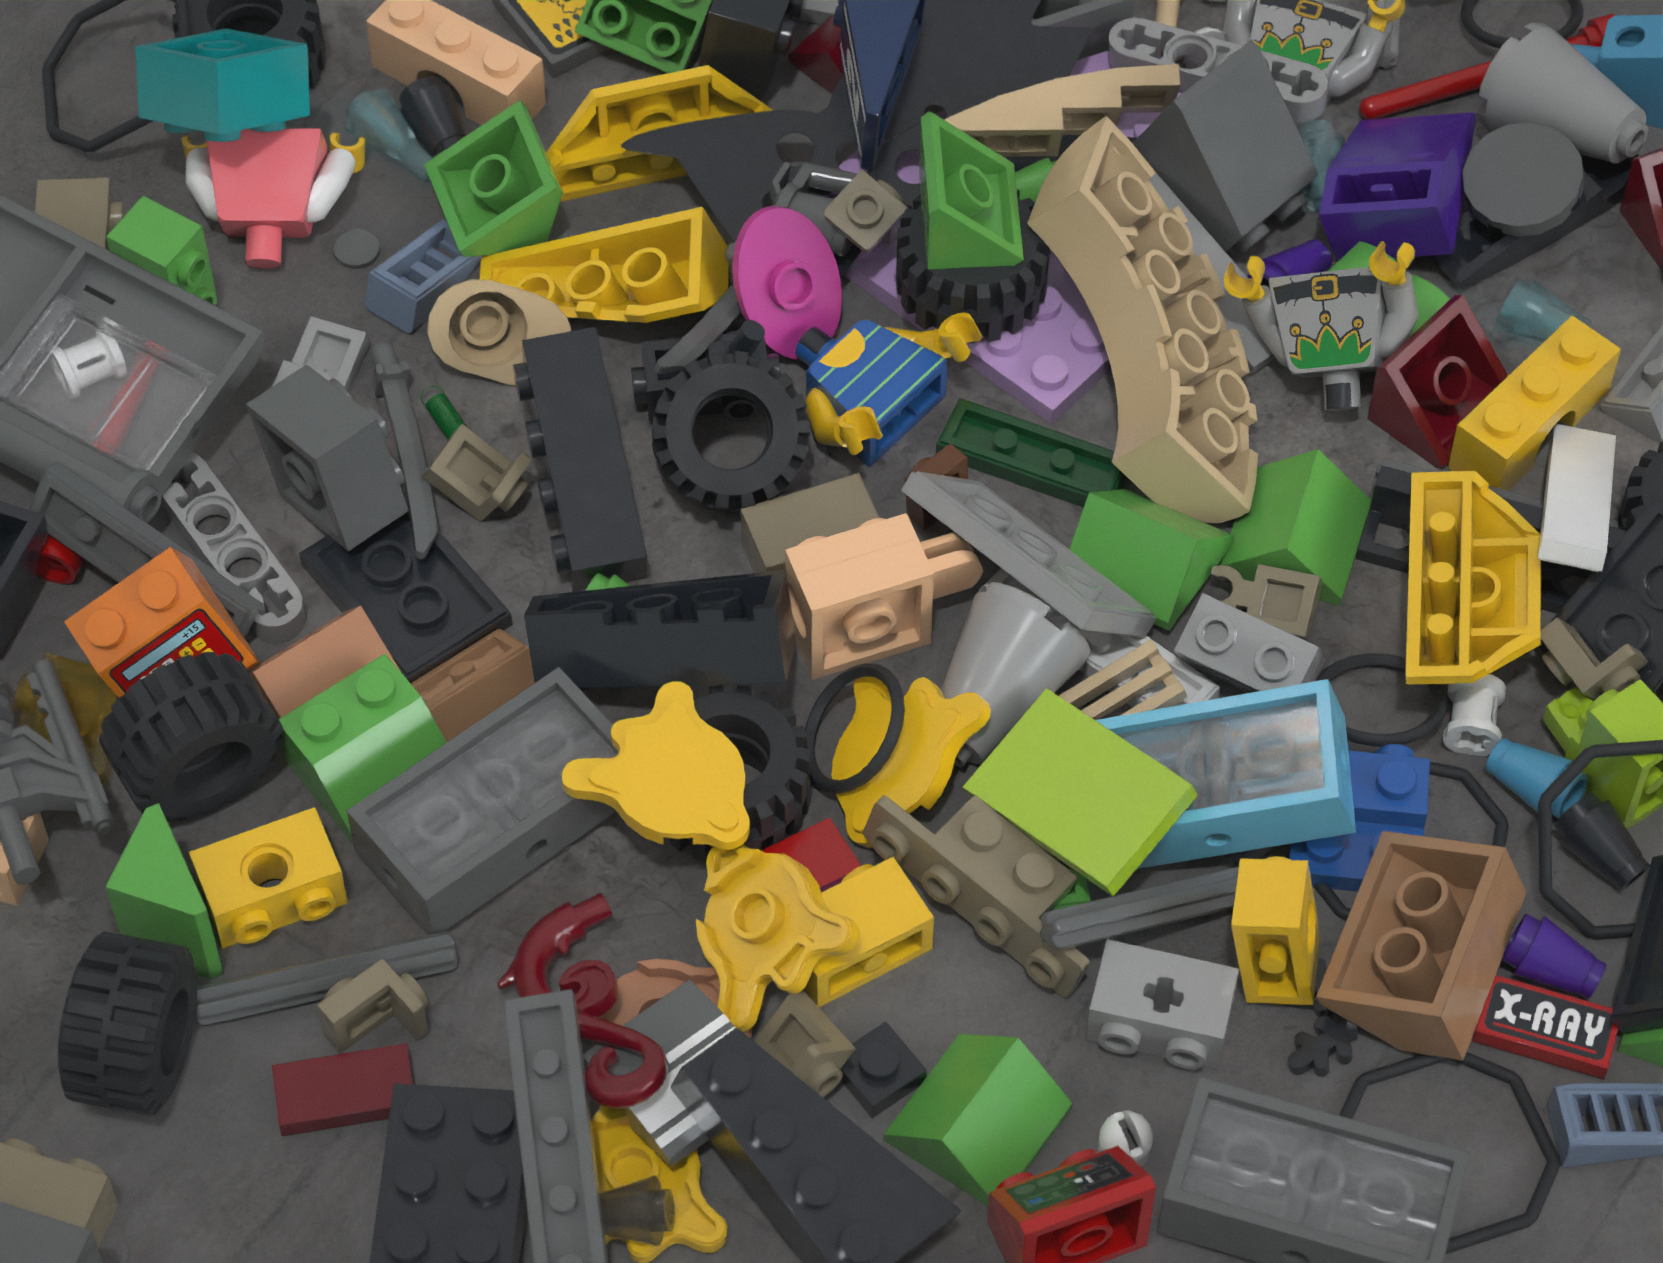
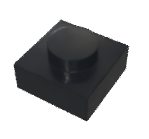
(881, 1070)

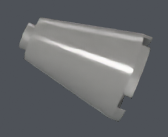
(1558, 87)
(1009, 659)

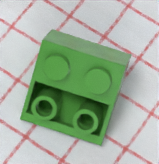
(662, 40)

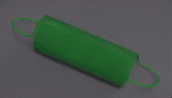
(443, 413)

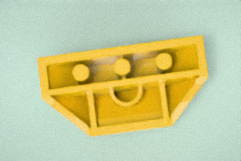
(589, 149)
(1468, 580)

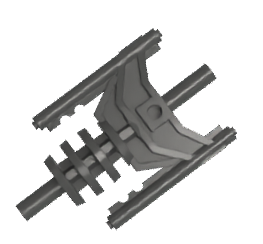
(44, 774)

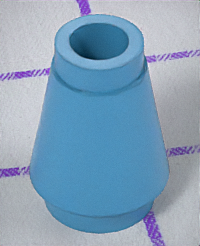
(1531, 772)

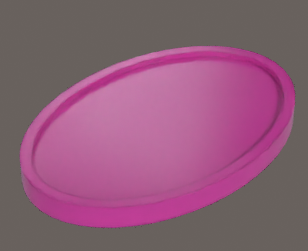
(786, 277)

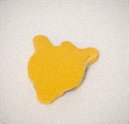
(922, 757)
(669, 776)
(765, 927)
(626, 1158)

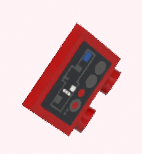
(1076, 1212)

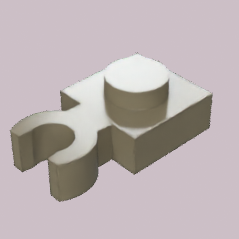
(1276, 597)

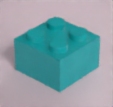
(222, 83)

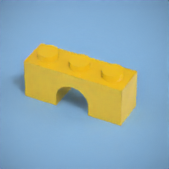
(1553, 384)

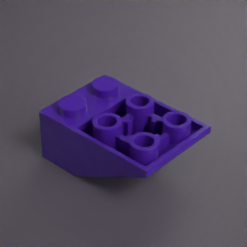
(1398, 184)

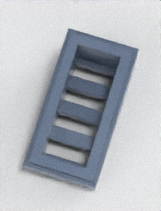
(401, 300)
(1584, 1147)

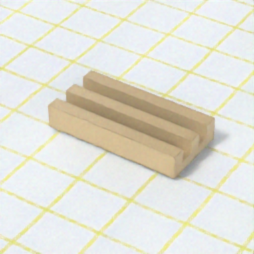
(1121, 670)

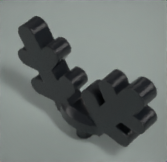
(1332, 1038)

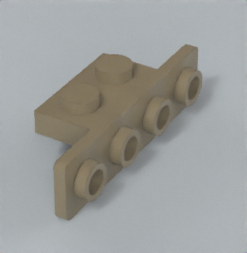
(989, 878)

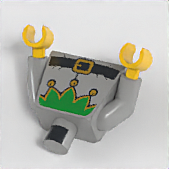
(1315, 34)
(1332, 319)

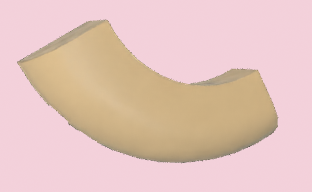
(1161, 327)

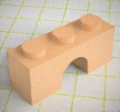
(425, 39)

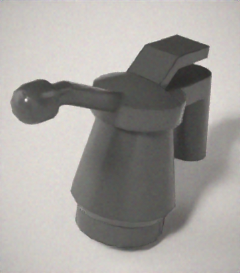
(812, 206)

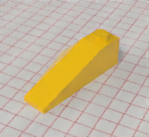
(623, 271)

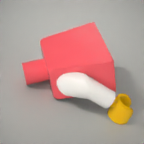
(270, 185)

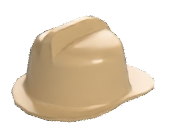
(483, 324)

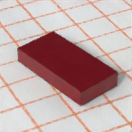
(339, 1088)

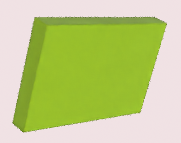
(1081, 791)

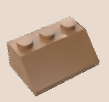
(1424, 942)

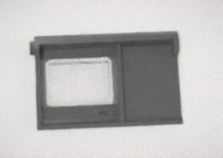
(108, 377)

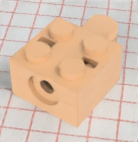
(871, 591)

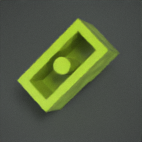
(1631, 715)

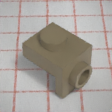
(867, 212)
(477, 474)
(1574, 661)
(367, 1001)
(806, 1043)

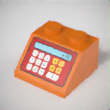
(154, 620)

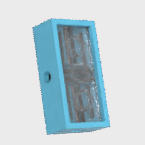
(1262, 764)

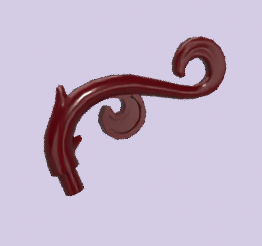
(595, 994)

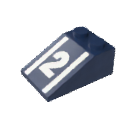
(874, 57)

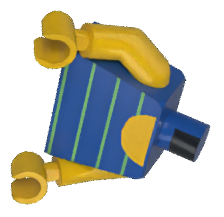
(878, 381)

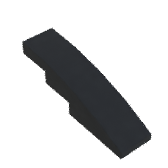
(1486, 250)

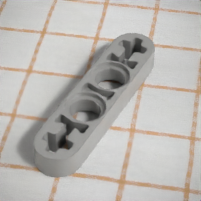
(1154, 37)
(233, 543)

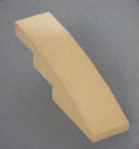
(1037, 116)

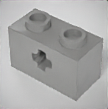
(1245, 649)
(1140, 979)

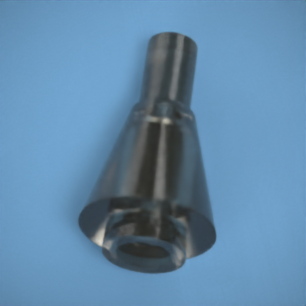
(638, 1211)

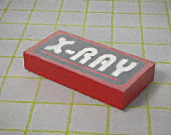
(1547, 1027)

